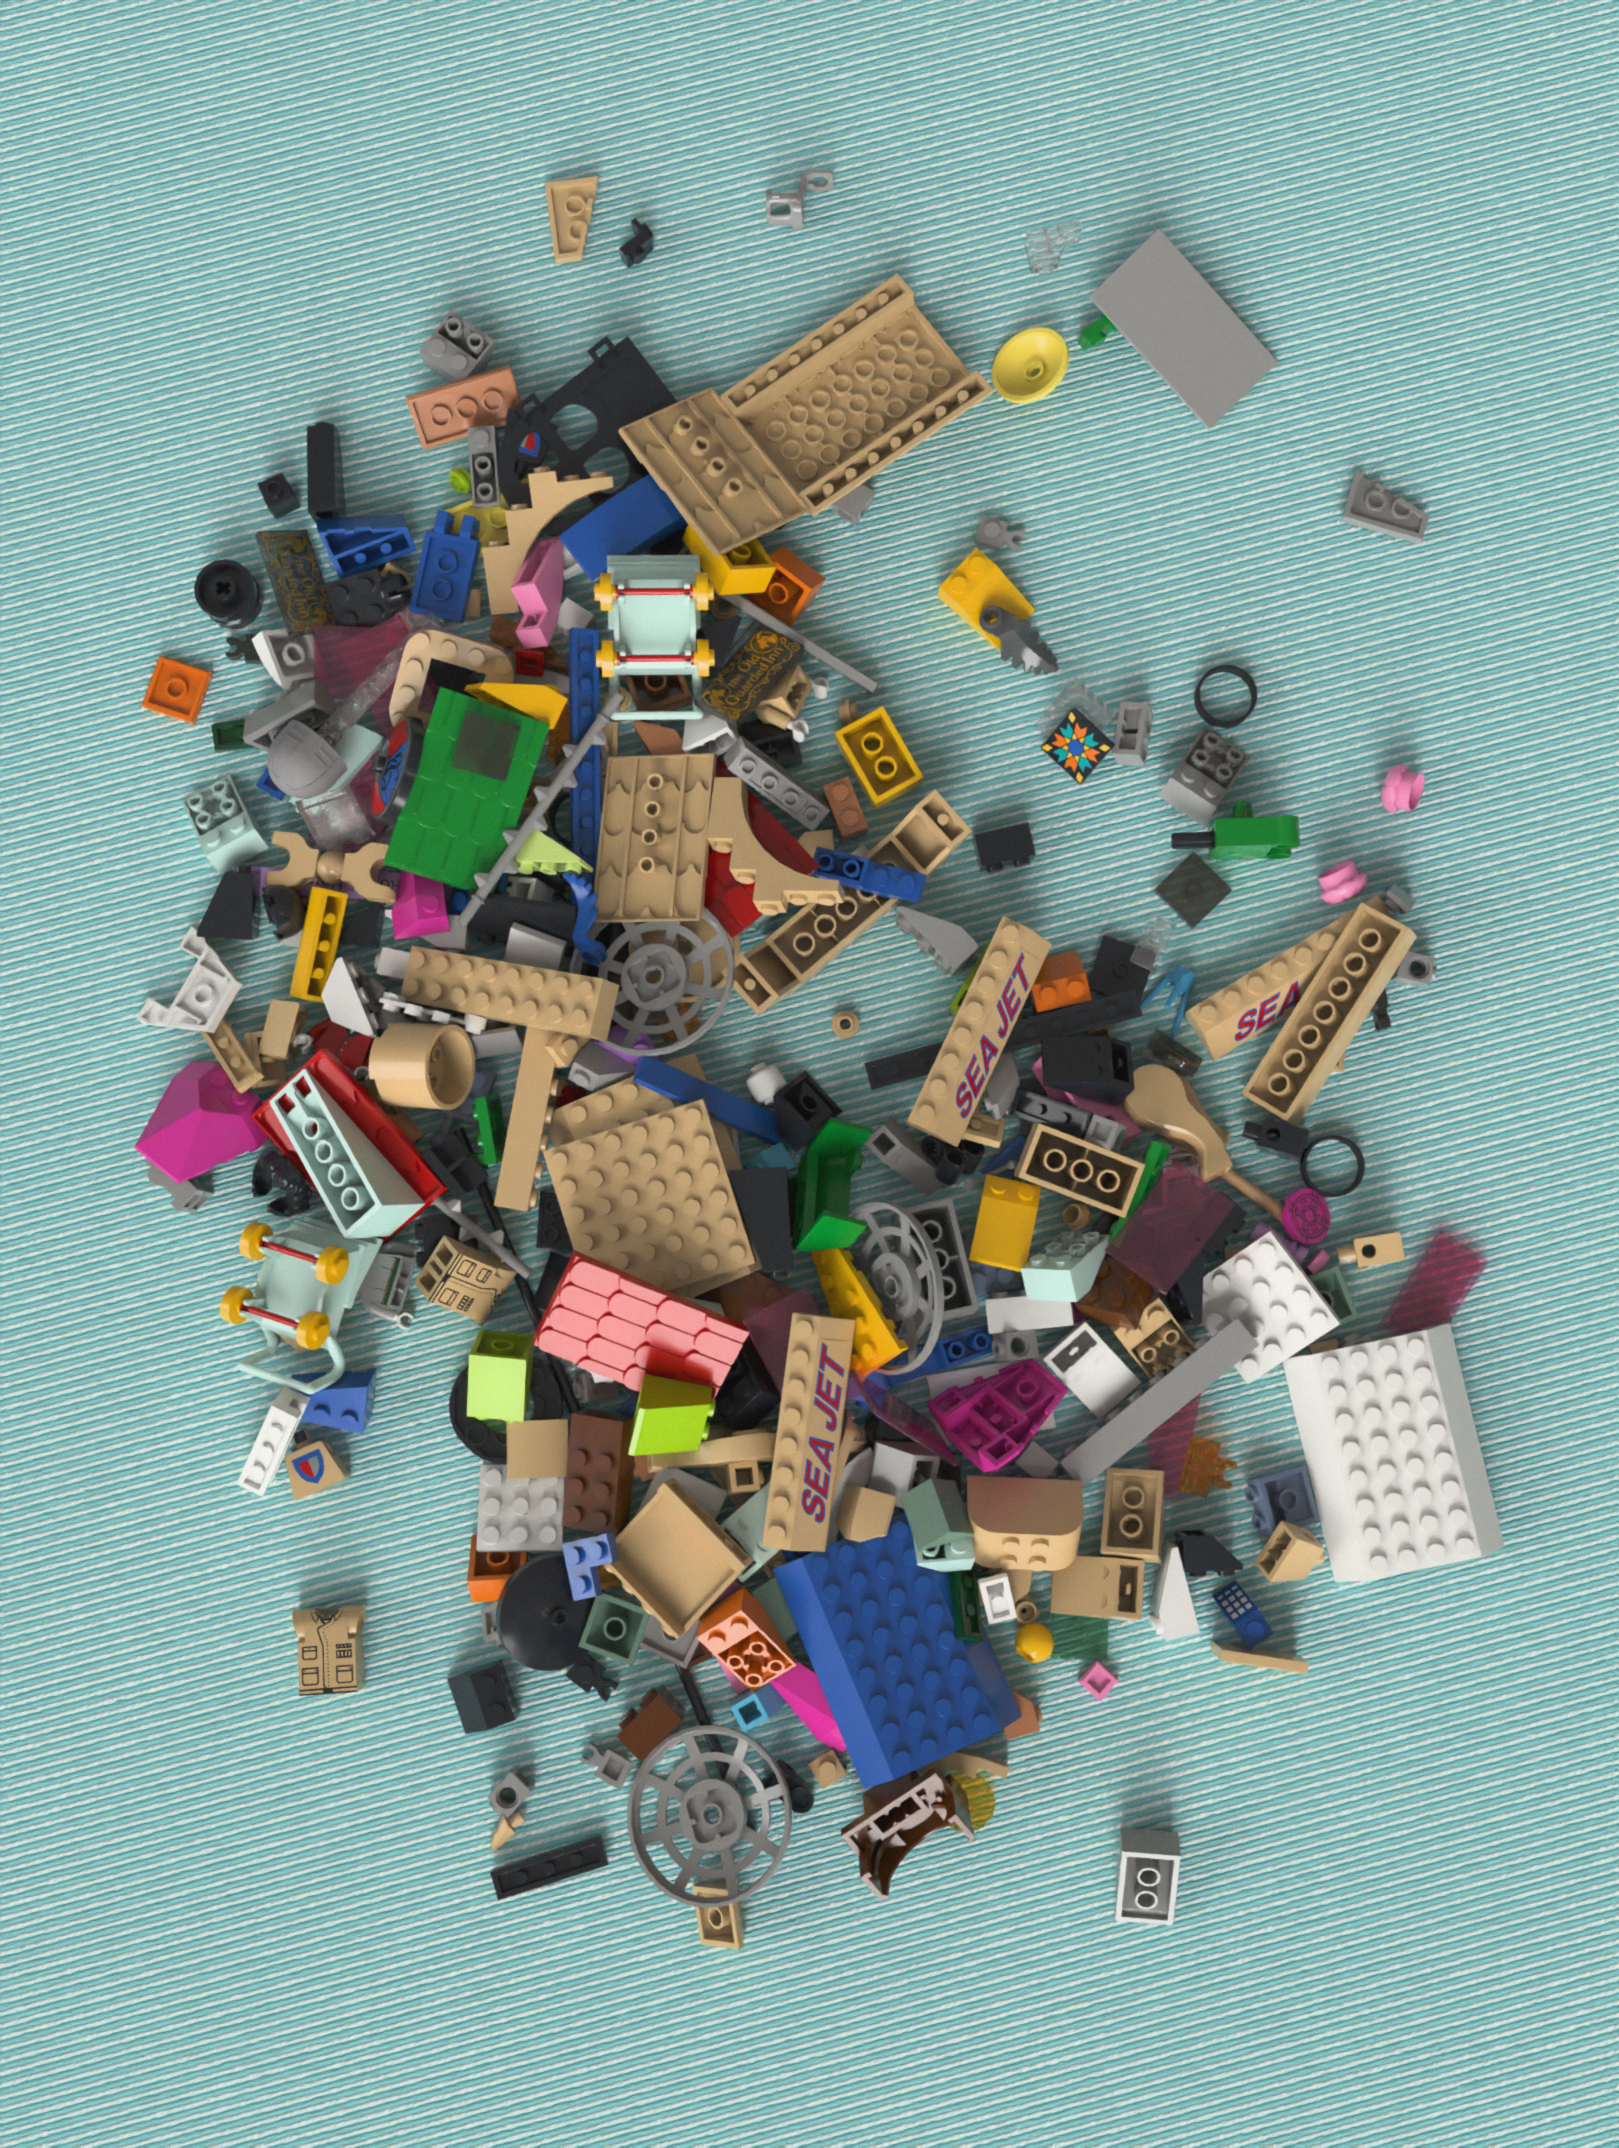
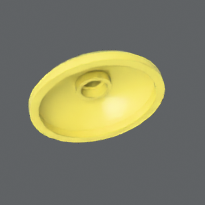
(1030, 365)

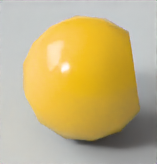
(1034, 1642)

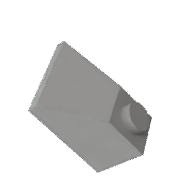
(599, 1068)

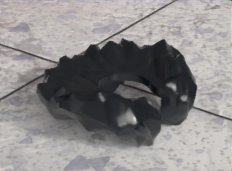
(285, 1176)

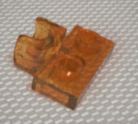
(1203, 1467)

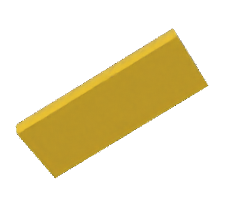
(318, 943)

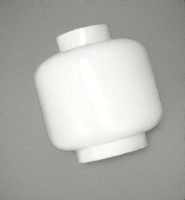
(765, 1082)

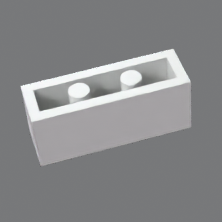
(1020, 1314)

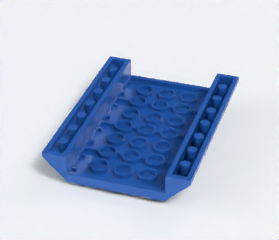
(891, 1654)

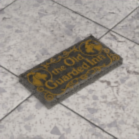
(296, 580)
(749, 675)

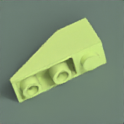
(547, 856)

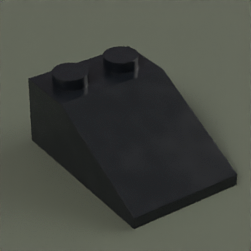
(1186, 1295)

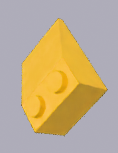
(978, 585)
(533, 701)
(1004, 1223)

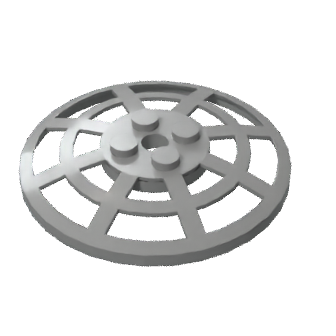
(671, 986)
(899, 1269)
(694, 1816)

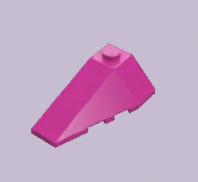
(419, 907)
(806, 1698)

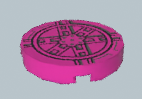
(1306, 1216)

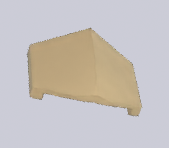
(864, 1513)

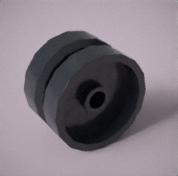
(228, 594)

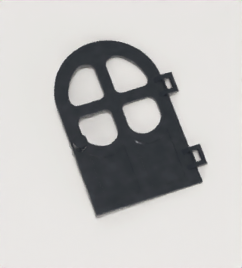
(617, 391)

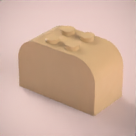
(1079, 1170)
(1024, 1521)

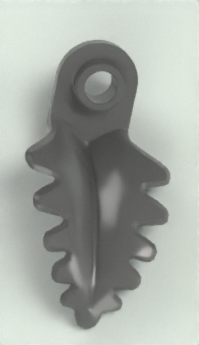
(1017, 641)

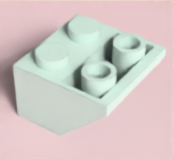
(948, 1557)

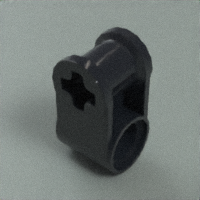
(795, 1784)

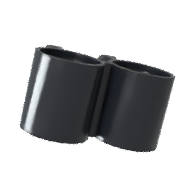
(953, 1160)

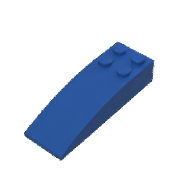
(623, 526)

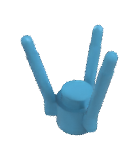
(1179, 982)

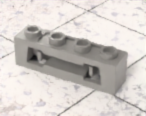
(776, 783)

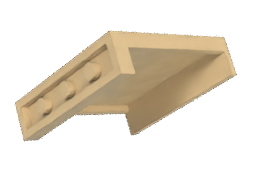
(676, 1559)

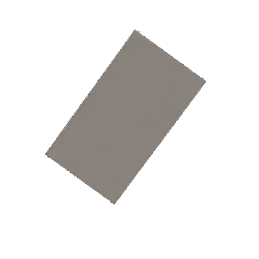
(1183, 329)

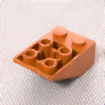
(745, 1640)

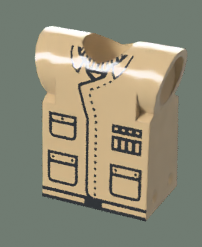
(464, 1279)
(330, 1650)

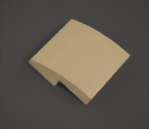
(537, 1448)

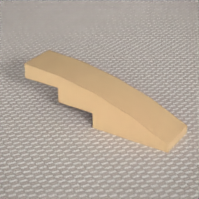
(968, 1762)

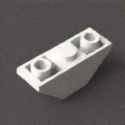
(347, 1001)

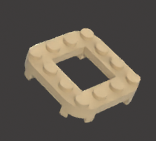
(449, 648)

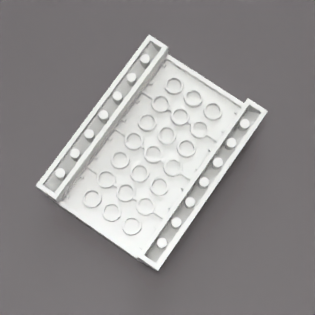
(1393, 1455)

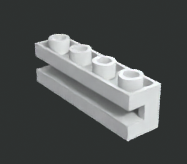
(273, 1440)

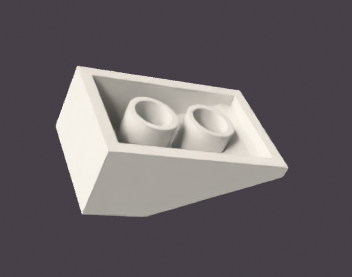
(1171, 1600)

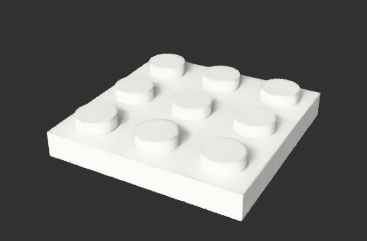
(519, 1512)

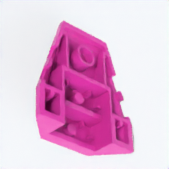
(200, 1123)
(997, 1414)

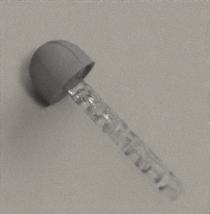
(304, 760)

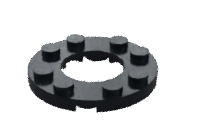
(481, 1438)

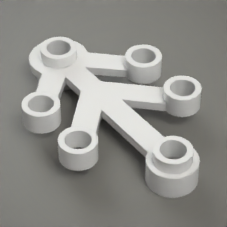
(395, 1002)

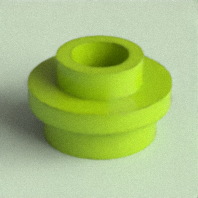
(460, 480)

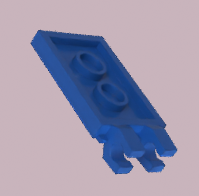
(446, 569)

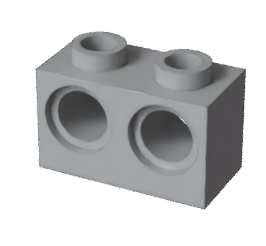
(1132, 733)

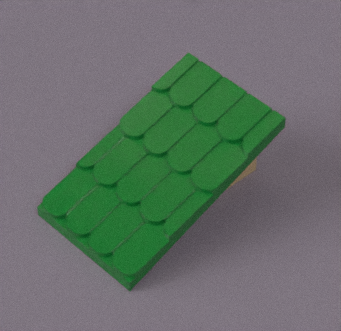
(456, 816)

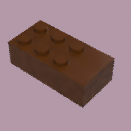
(598, 1472)

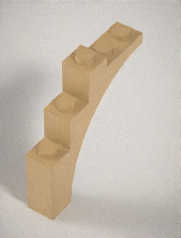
(524, 526)
(774, 883)

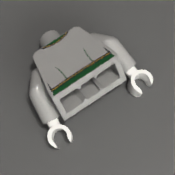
(388, 1281)

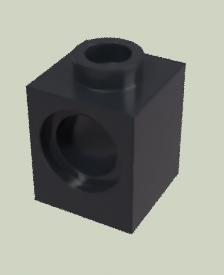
(278, 495)

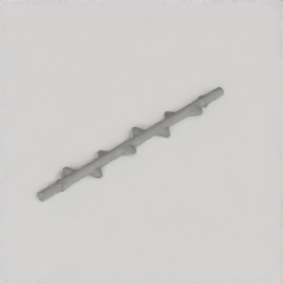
(535, 820)
(492, 1241)

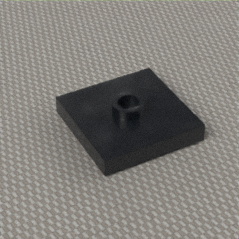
(1113, 970)

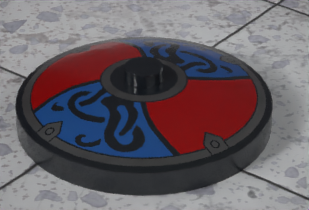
(396, 769)

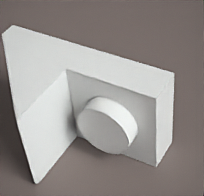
(997, 1598)

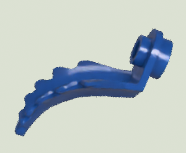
(590, 950)

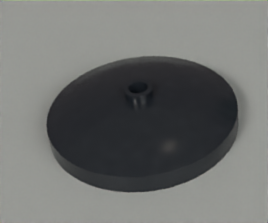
(529, 1619)

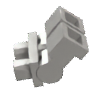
(188, 1195)

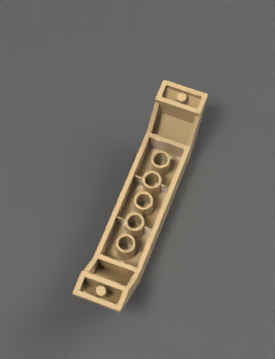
(823, 932)

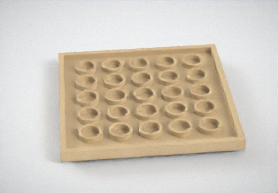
(653, 1198)

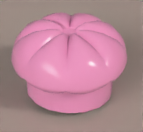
(1402, 789)
(1341, 882)

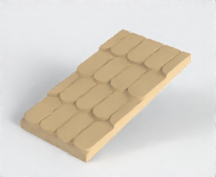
(713, 471)
(654, 838)

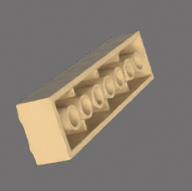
(510, 992)

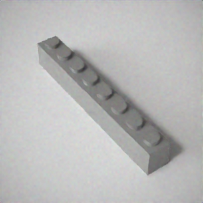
(1159, 1402)

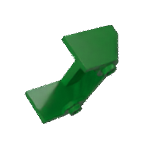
(824, 1188)

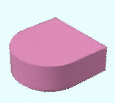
(1316, 1262)

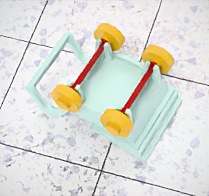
(654, 619)
(299, 1291)

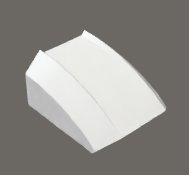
(286, 657)

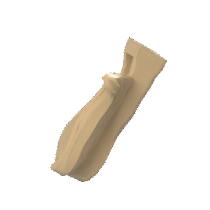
(1169, 1106)
(719, 1449)

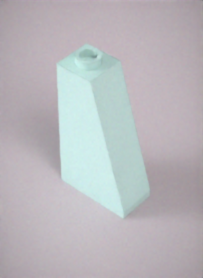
(355, 750)

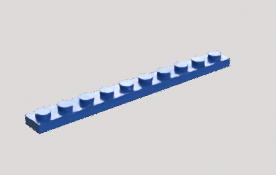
(582, 714)

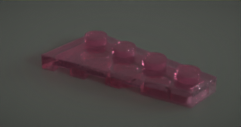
(1170, 1444)

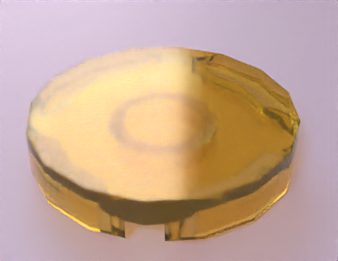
(980, 1799)

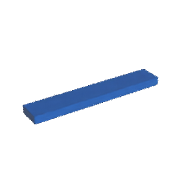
(721, 1104)

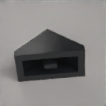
(365, 928)

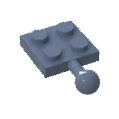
(482, 1086)

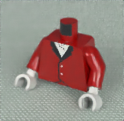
(348, 1045)

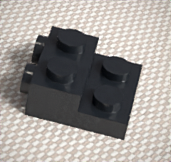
(430, 1232)

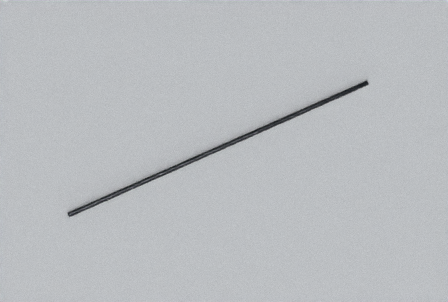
(573, 1406)

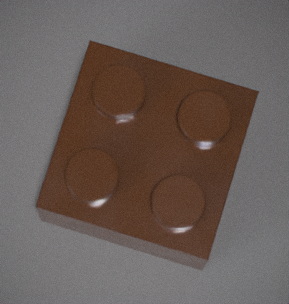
(659, 692)
(1115, 1296)
(649, 1724)

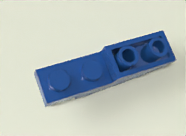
(869, 876)
(945, 1354)

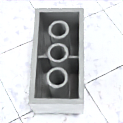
(943, 1230)

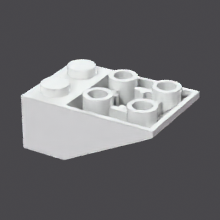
(1091, 1369)

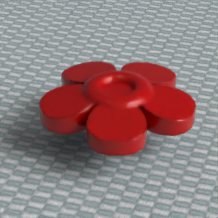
(570, 1095)

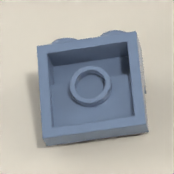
(987, 1277)
(1281, 1497)

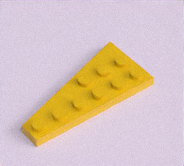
(853, 1298)

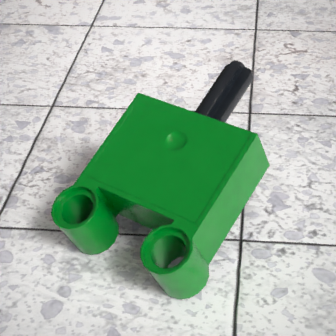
(1244, 836)

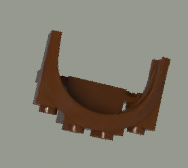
(899, 1818)

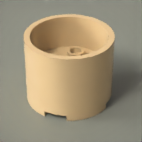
(422, 1065)

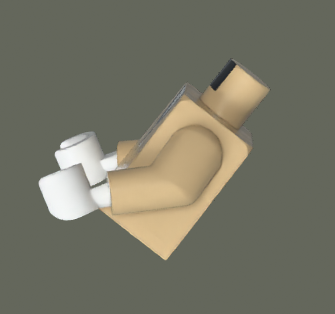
(787, 700)

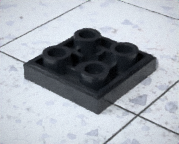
(551, 1225)

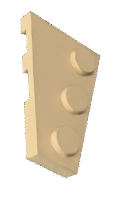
(570, 216)

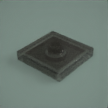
(1192, 890)

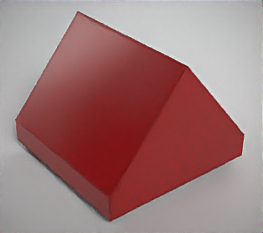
(530, 662)

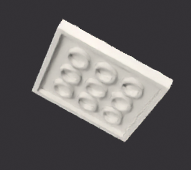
(1270, 1299)

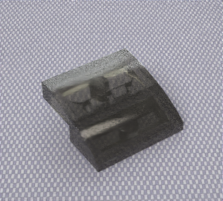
(485, 746)

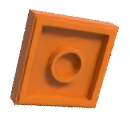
(177, 690)

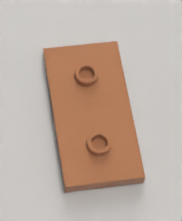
(451, 408)

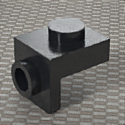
(639, 246)

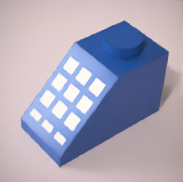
(1243, 1614)

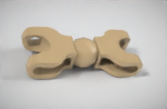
(332, 867)

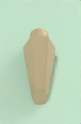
(506, 1829)

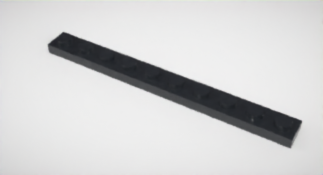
(1023, 1035)

